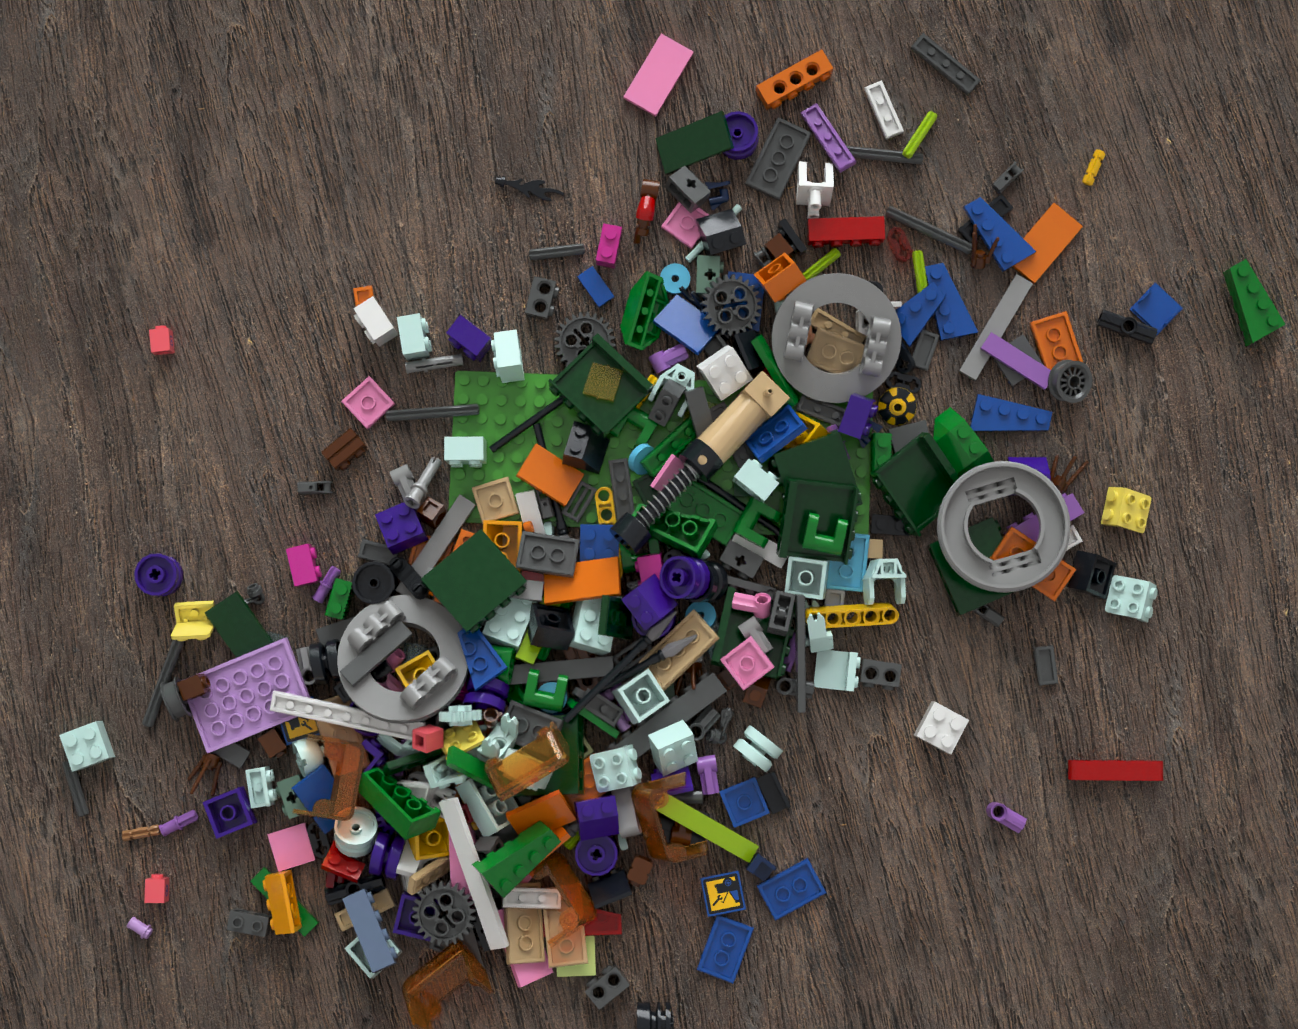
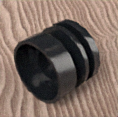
(654, 1019)

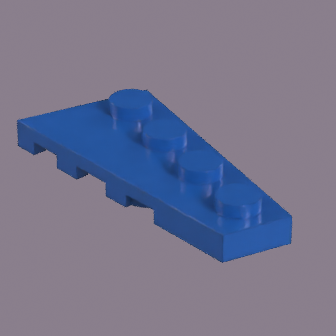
(1010, 247)
(952, 315)
(1001, 415)

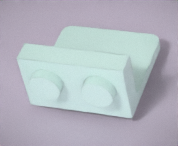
(1131, 598)
(836, 670)
(615, 768)
(441, 775)
(260, 787)

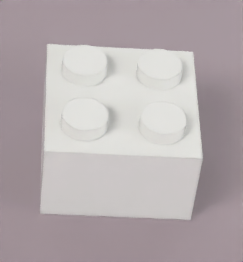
(376, 322)
(724, 372)
(941, 727)

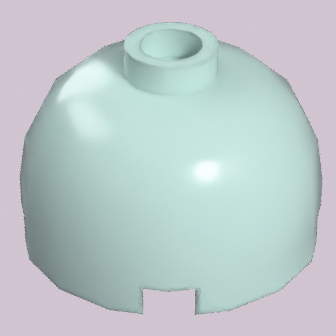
(308, 755)

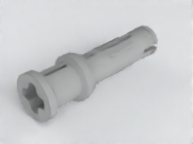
(419, 488)

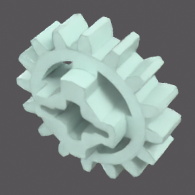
(460, 715)

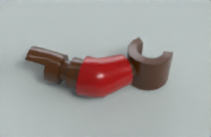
(646, 208)

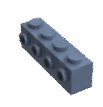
(370, 931)

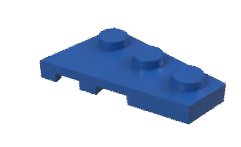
(918, 311)
(481, 658)

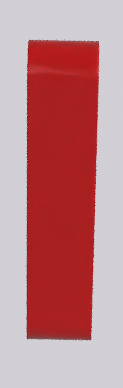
(1115, 770)

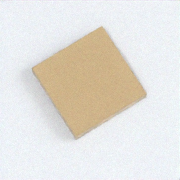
(495, 500)

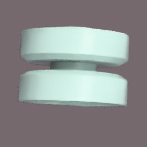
(757, 748)
(356, 835)

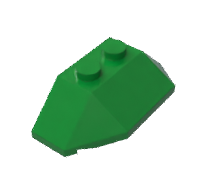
(643, 305)
(959, 442)

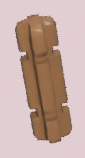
(142, 832)

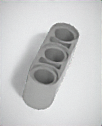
(627, 816)

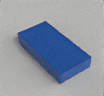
(595, 286)

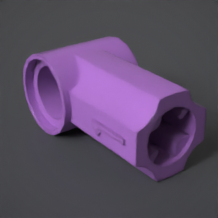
(666, 359)
(707, 770)
(1006, 817)

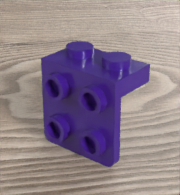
(377, 750)

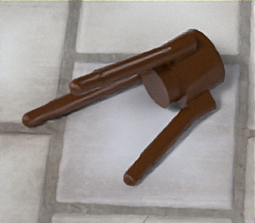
(979, 258)
(1060, 481)
(696, 666)
(490, 718)
(208, 761)

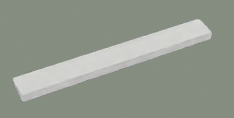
(338, 715)
(476, 883)

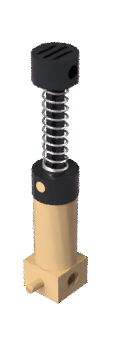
(706, 455)

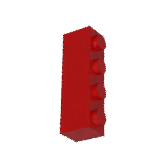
(845, 231)

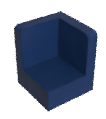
(760, 867)

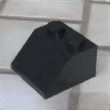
(720, 232)
(747, 352)
(585, 448)
(1092, 574)
(550, 626)
(609, 888)

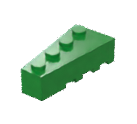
(1251, 303)
(682, 531)
(397, 804)
(517, 858)

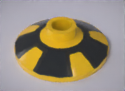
(897, 396)

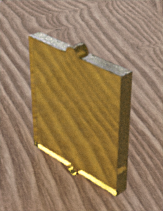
(602, 382)

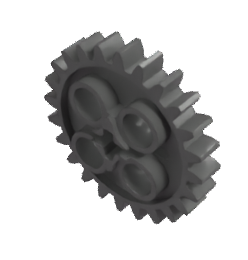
(727, 289)
(571, 352)
(429, 922)

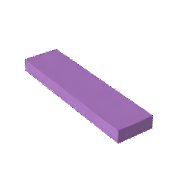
(828, 138)
(1016, 360)

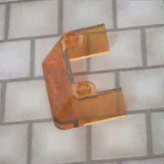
(528, 763)
(346, 781)
(652, 796)
(581, 908)
(438, 980)

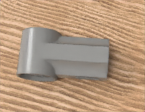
(403, 479)
(752, 628)
(304, 663)

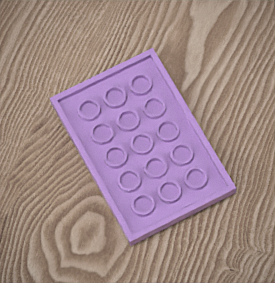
(243, 695)

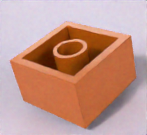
(780, 277)

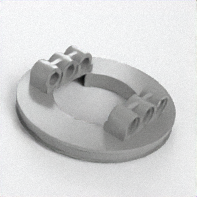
(792, 328)
(994, 482)
(433, 688)

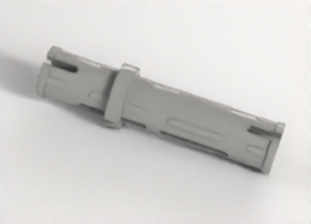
(434, 363)

